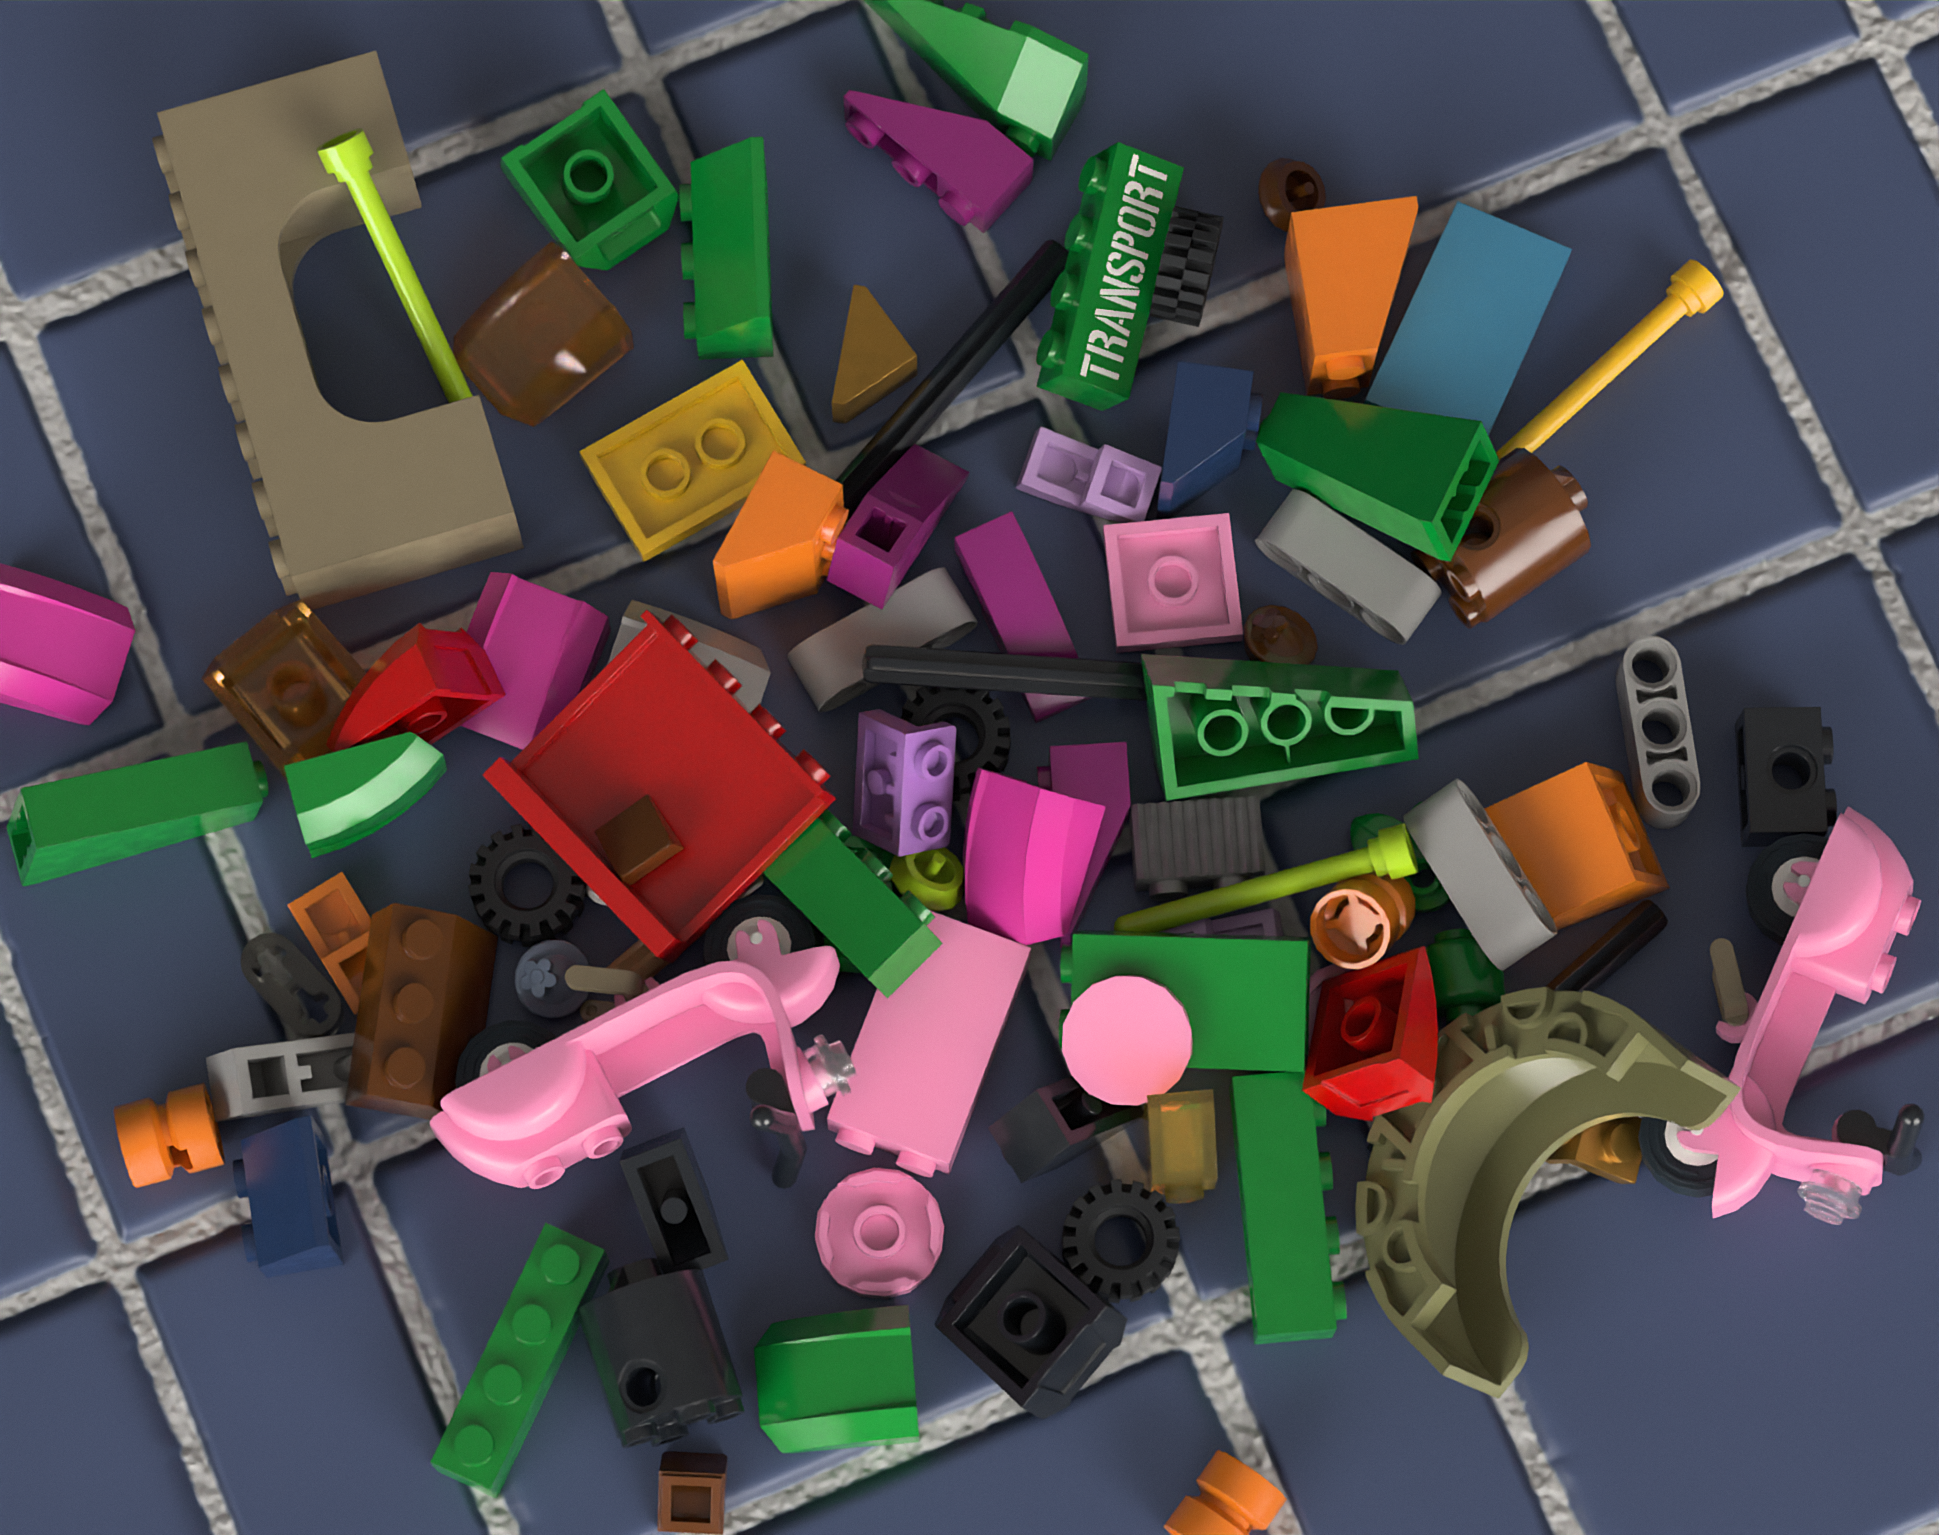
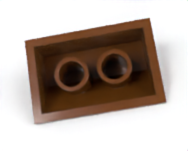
(418, 1008)

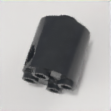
(659, 1354)

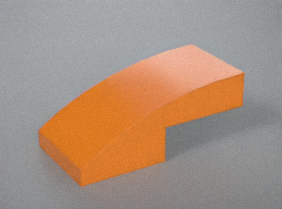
(337, 931)

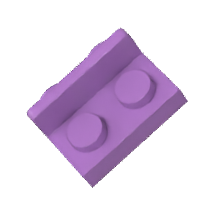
(903, 783)

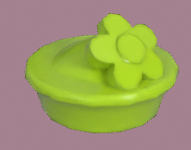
(931, 877)

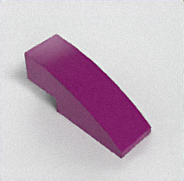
(1016, 601)

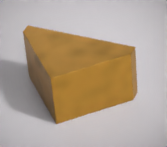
(871, 360)

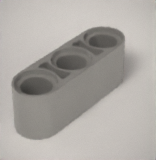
(1348, 566)
(918, 614)
(1665, 703)
(1480, 874)

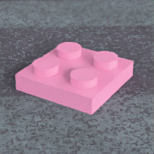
(1172, 583)

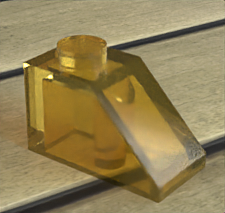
(1180, 1144)

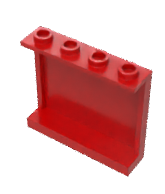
(709, 763)

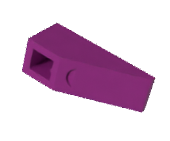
(952, 154)
(894, 525)
(1099, 776)

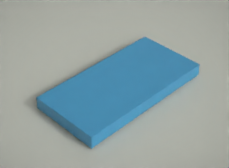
(1470, 319)

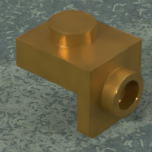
(1605, 1149)

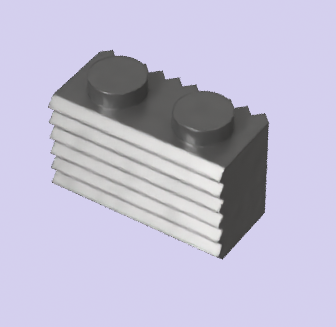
(1195, 845)

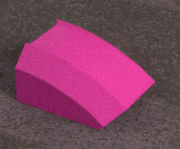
(59, 646)
(540, 651)
(1025, 857)

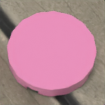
(1127, 1039)
(879, 1233)

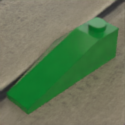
(1011, 78)

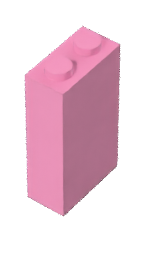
(930, 1049)

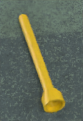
(1691, 292)

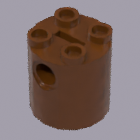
(1516, 539)

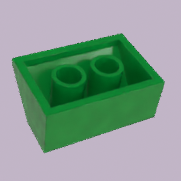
(728, 253)

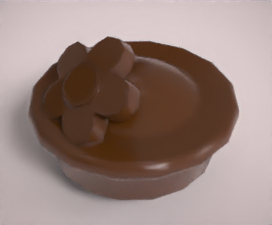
(1288, 188)
(1279, 636)

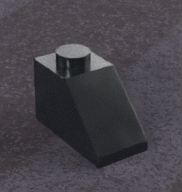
(1057, 1127)
(674, 1203)

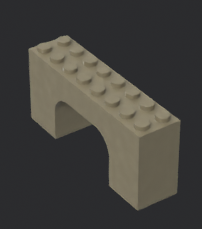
(345, 495)

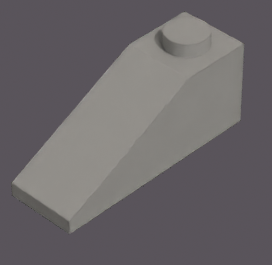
(280, 1076)

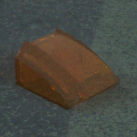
(541, 338)
(285, 684)

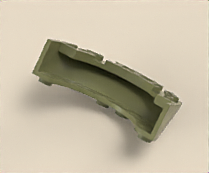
(1456, 1167)

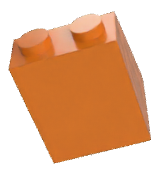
(1342, 287)
(1580, 843)

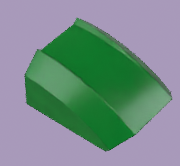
(593, 185)
(360, 789)
(838, 1381)

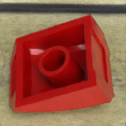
(419, 686)
(1375, 1038)

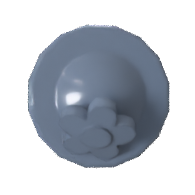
(542, 980)

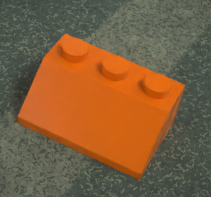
(779, 539)

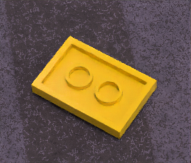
(688, 459)

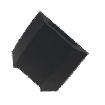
(1030, 1323)

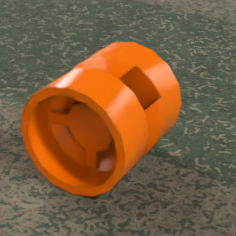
(1362, 919)
(169, 1135)
(1230, 1501)

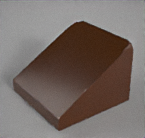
(638, 840)
(692, 1492)

